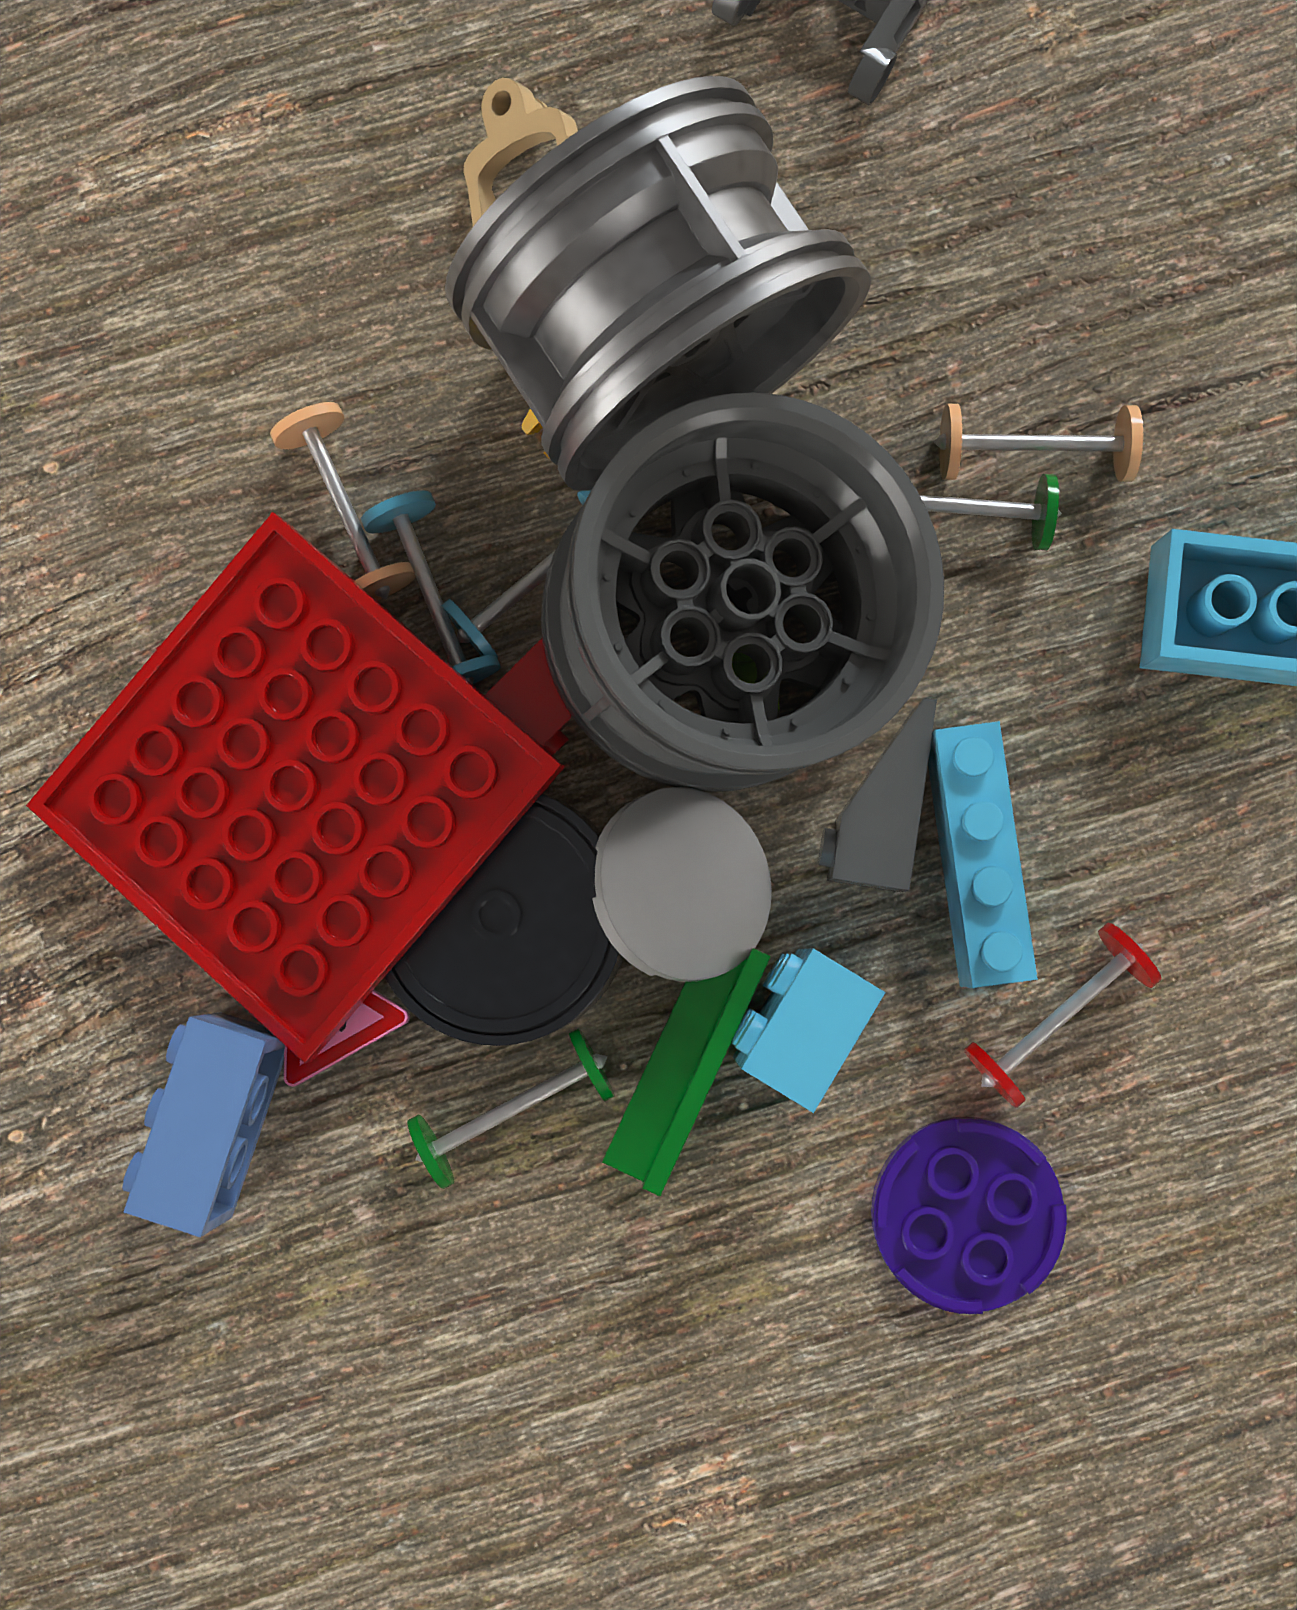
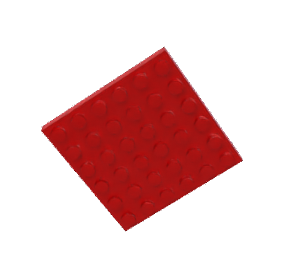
(294, 787)

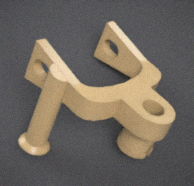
(512, 125)

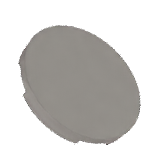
(681, 885)

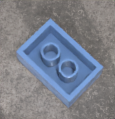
(204, 1123)

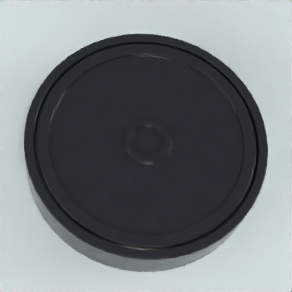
(517, 940)

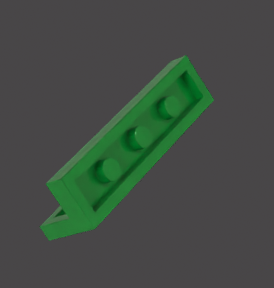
(682, 1073)

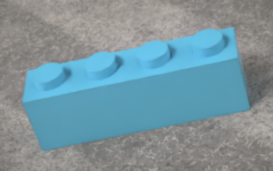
(980, 856)

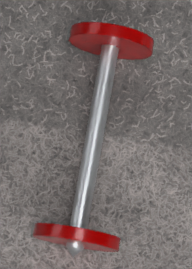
(1127, 956)

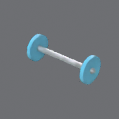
(399, 514)
(470, 630)

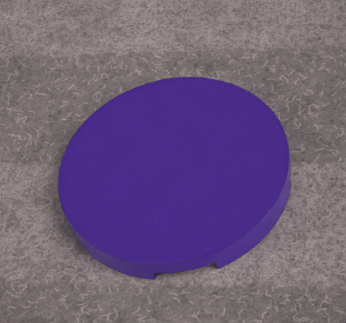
(968, 1215)

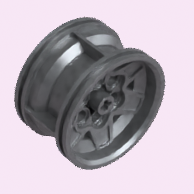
(650, 272)

